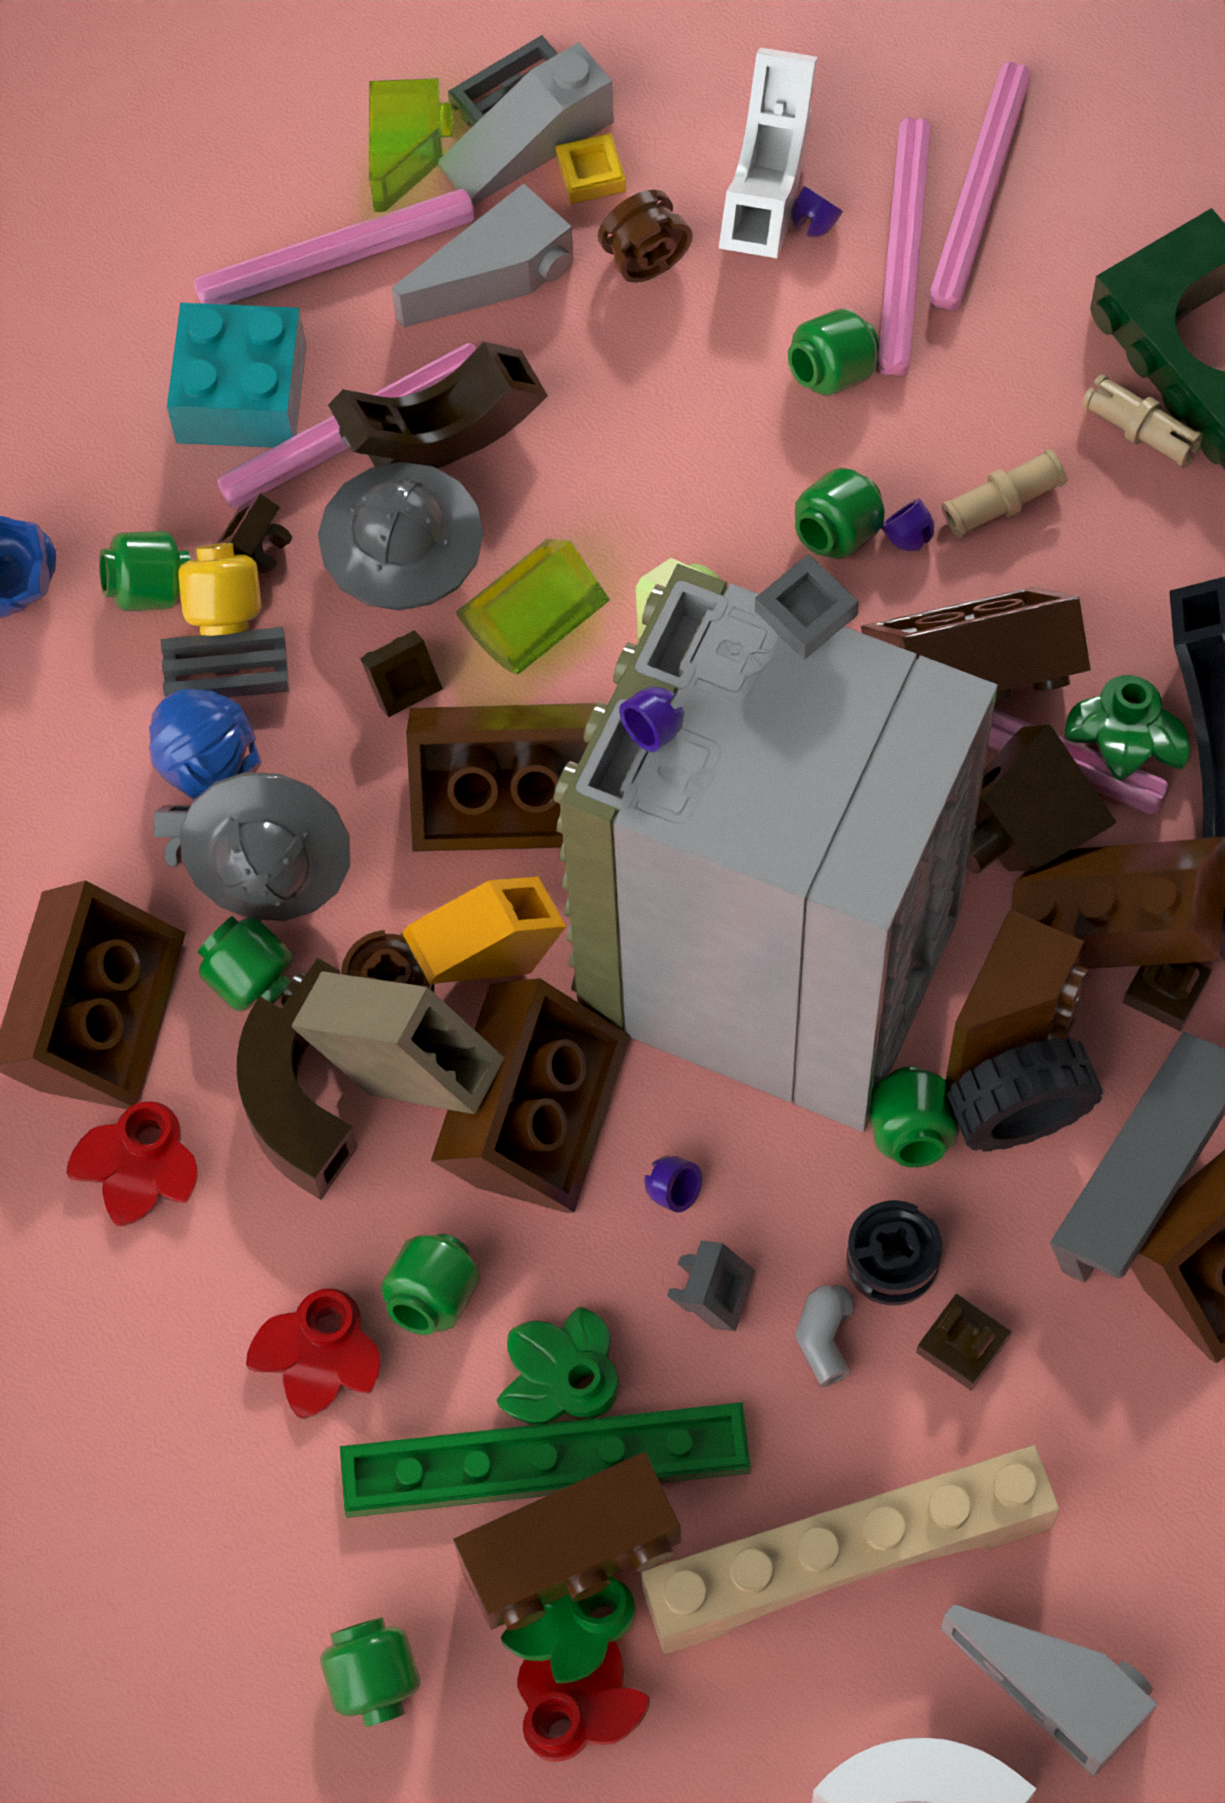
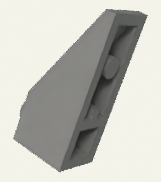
(548, 107)
(491, 261)
(1064, 1687)

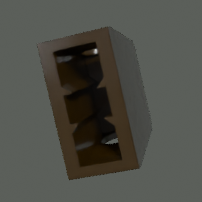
(1034, 804)

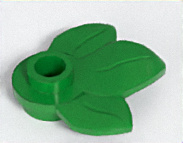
(1128, 731)
(553, 1363)
(572, 1637)

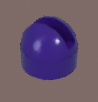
(818, 209)
(910, 526)
(651, 718)
(687, 1184)

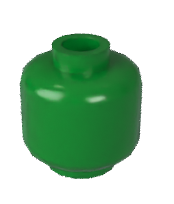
(833, 352)
(839, 513)
(142, 570)
(245, 963)
(913, 1117)
(430, 1283)
(370, 1671)

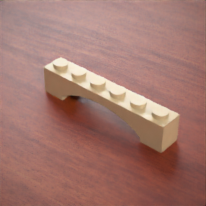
(926, 1520)

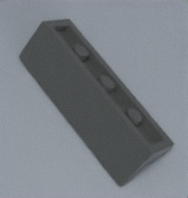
(1145, 1163)

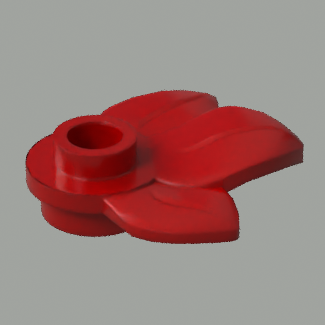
(134, 1171)
(315, 1361)
(595, 1706)

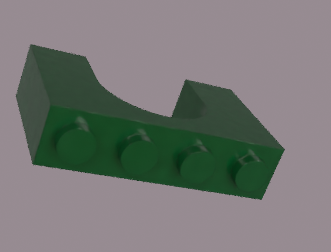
(1144, 302)

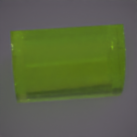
(533, 605)

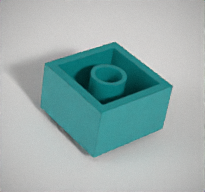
(236, 375)

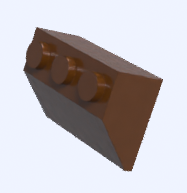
(1001, 638)
(490, 774)
(1133, 901)
(1020, 994)
(88, 996)
(545, 1101)
(1186, 1259)
(568, 1543)

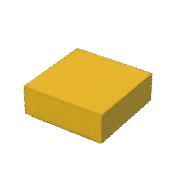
(590, 168)

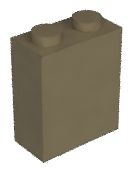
(398, 1041)

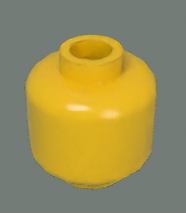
(219, 590)

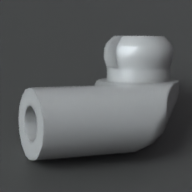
(816, 1332)

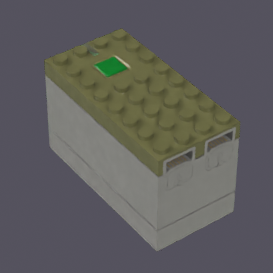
(782, 860)

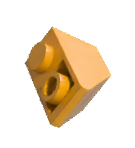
(486, 932)

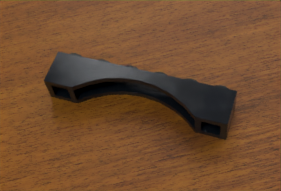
(1200, 650)

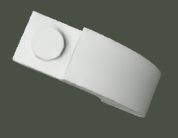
(771, 154)
(923, 1773)

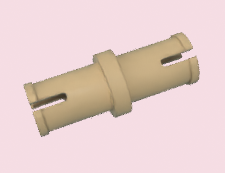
(1142, 420)
(1004, 493)

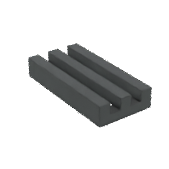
(504, 72)
(227, 656)

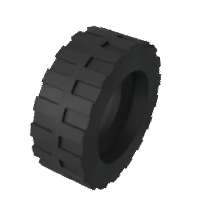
(1025, 1094)

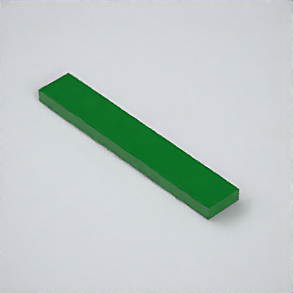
(539, 1458)

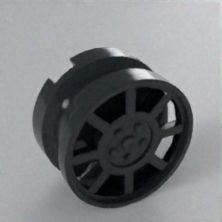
(893, 1252)

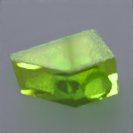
(404, 135)

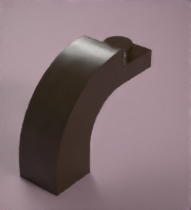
(447, 420)
(289, 1127)

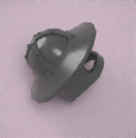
(400, 536)
(265, 846)

